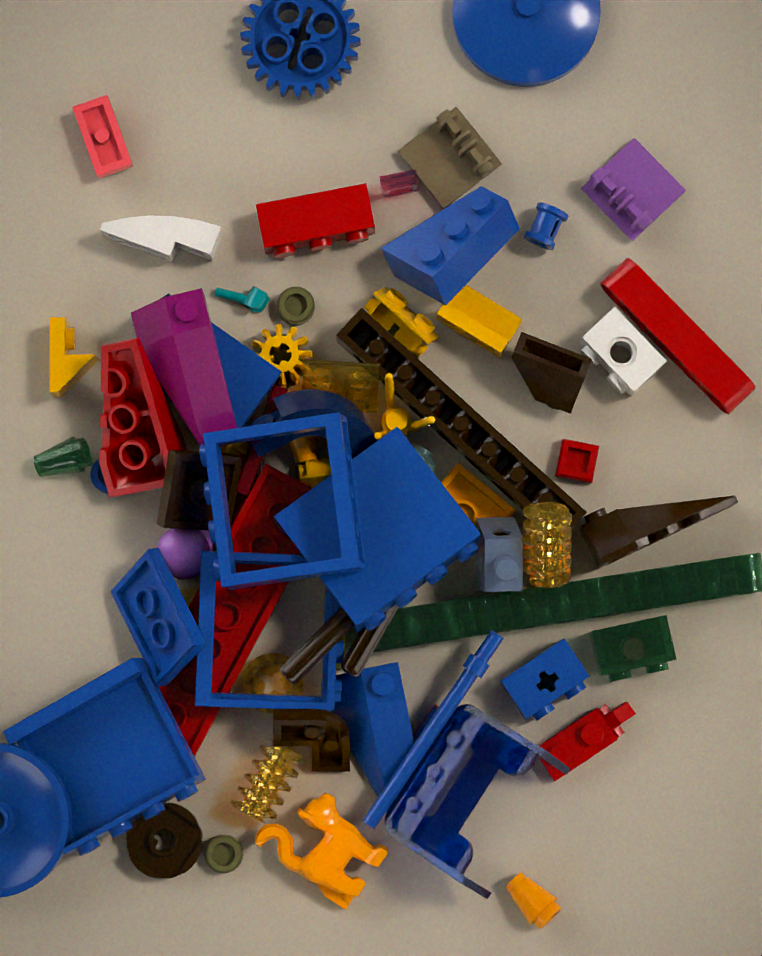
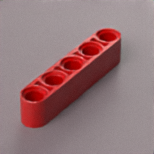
(677, 336)

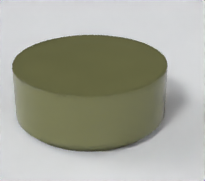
(296, 305)
(224, 853)

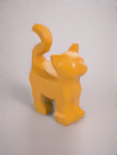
(330, 855)

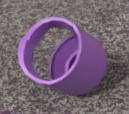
(183, 551)

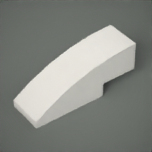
(165, 235)

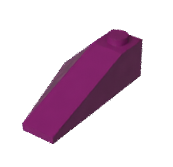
(187, 360)

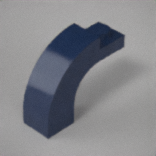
(314, 403)

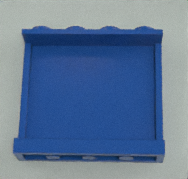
(406, 529)
(113, 752)

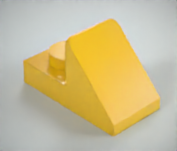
(66, 368)

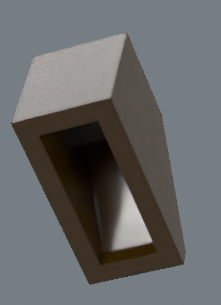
(550, 371)

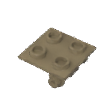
(450, 157)

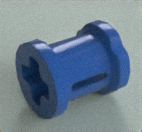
(545, 226)

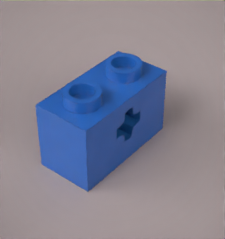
(556, 660)

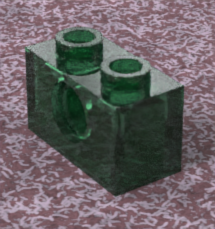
(651, 633)

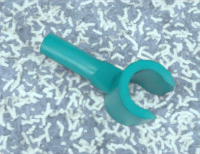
(254, 301)

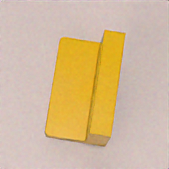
(480, 320)

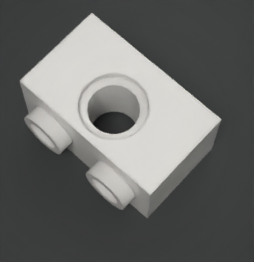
(618, 331)

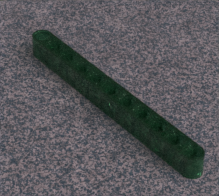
(573, 601)

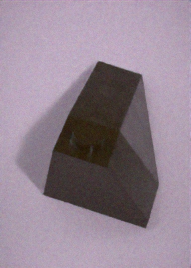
(632, 529)

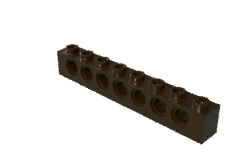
(454, 418)

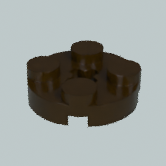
(168, 862)

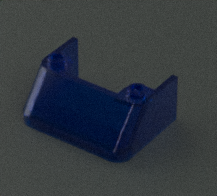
(451, 784)

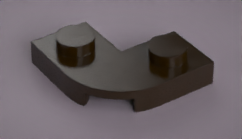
(315, 728)

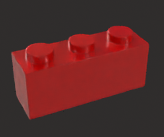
(316, 220)

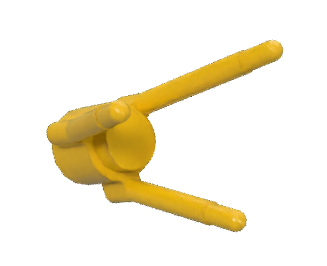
(398, 416)

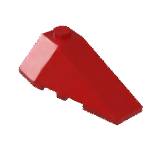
(134, 421)

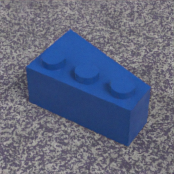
(452, 244)

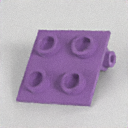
(633, 189)

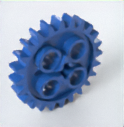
(330, 47)

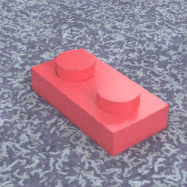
(102, 136)

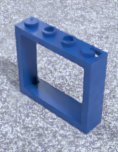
(344, 496)
(330, 686)

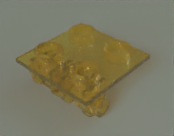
(351, 380)

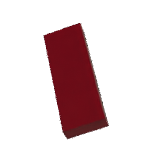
(253, 464)

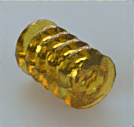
(547, 544)
(268, 782)

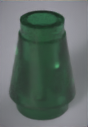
(64, 458)

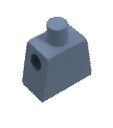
(499, 557)

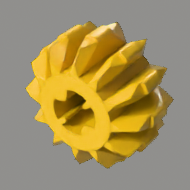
(294, 352)

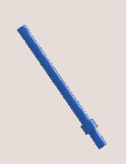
(475, 667)

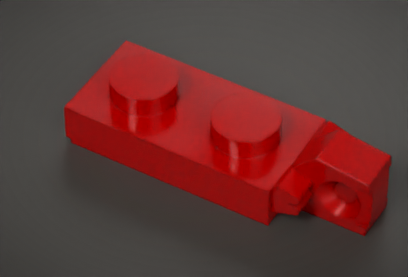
(586, 737)

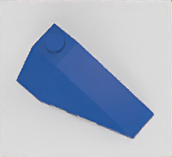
(377, 721)

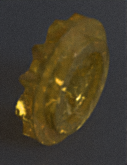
(269, 665)

